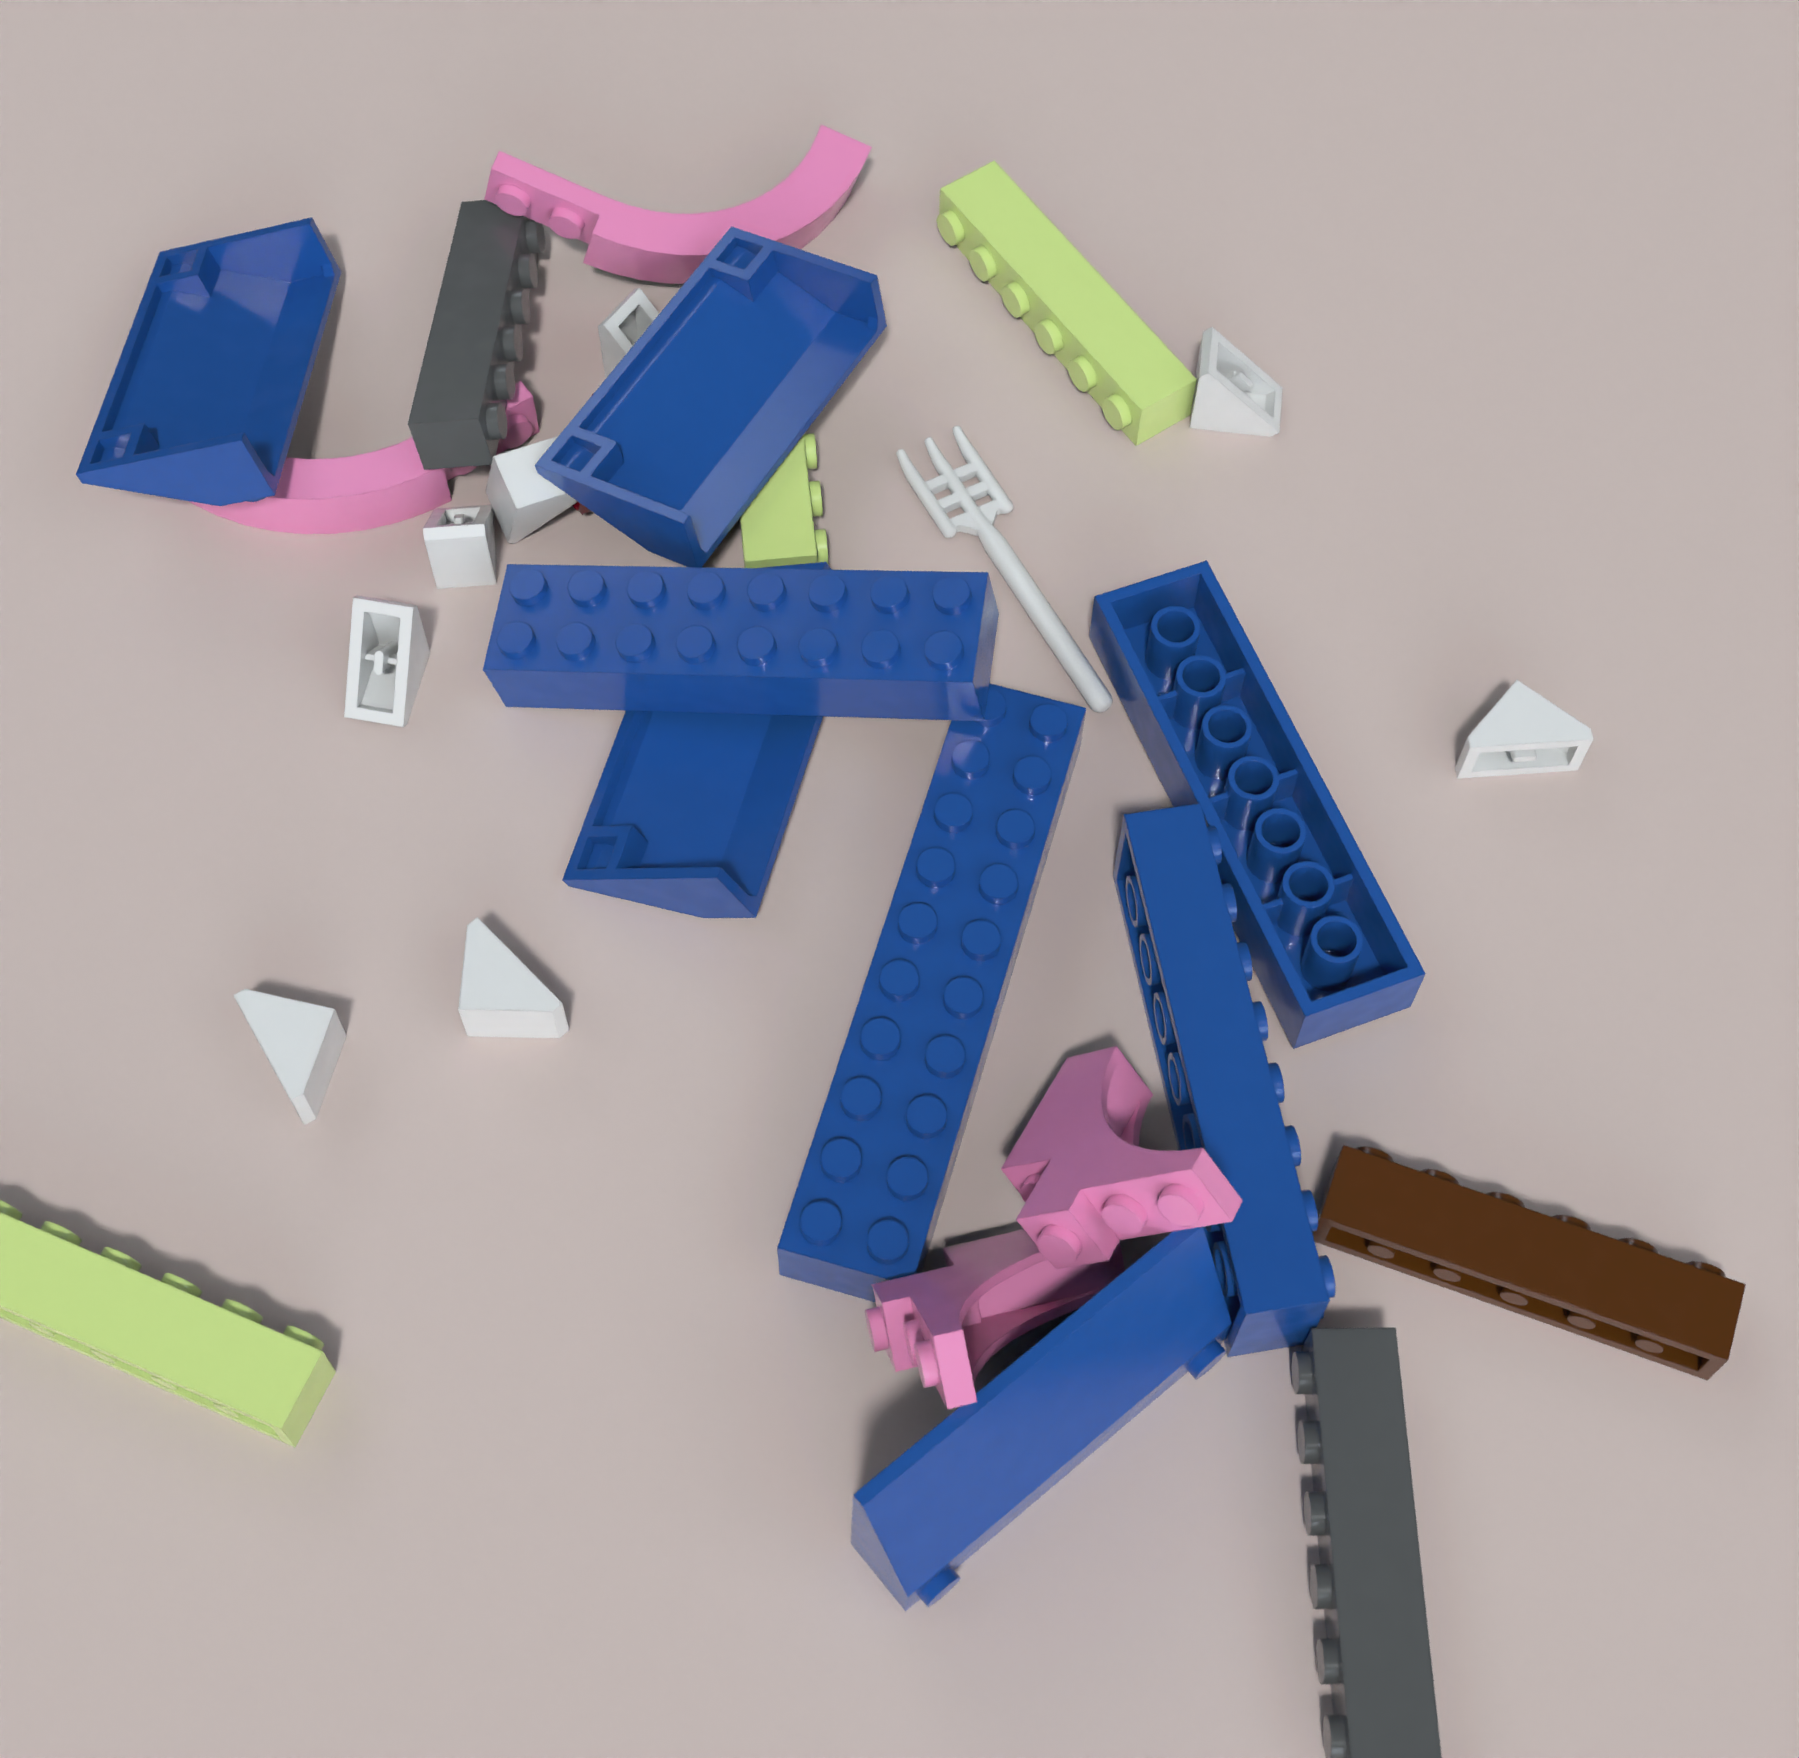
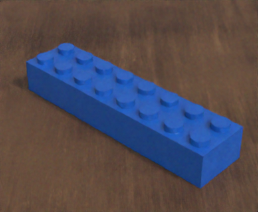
(745, 641)
(1225, 741)
(1219, 1075)

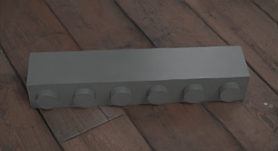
(475, 337)
(1367, 1547)

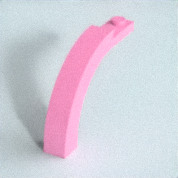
(673, 245)
(367, 487)

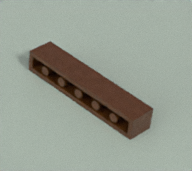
(1530, 1261)

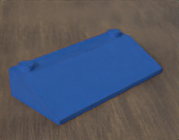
(216, 368)
(716, 394)
(693, 808)
(1041, 1418)

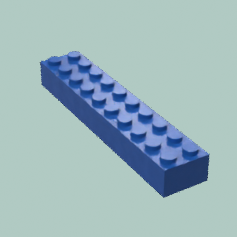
(932, 998)

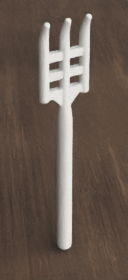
(980, 522)

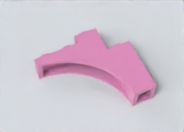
(1091, 1180)
(975, 1306)

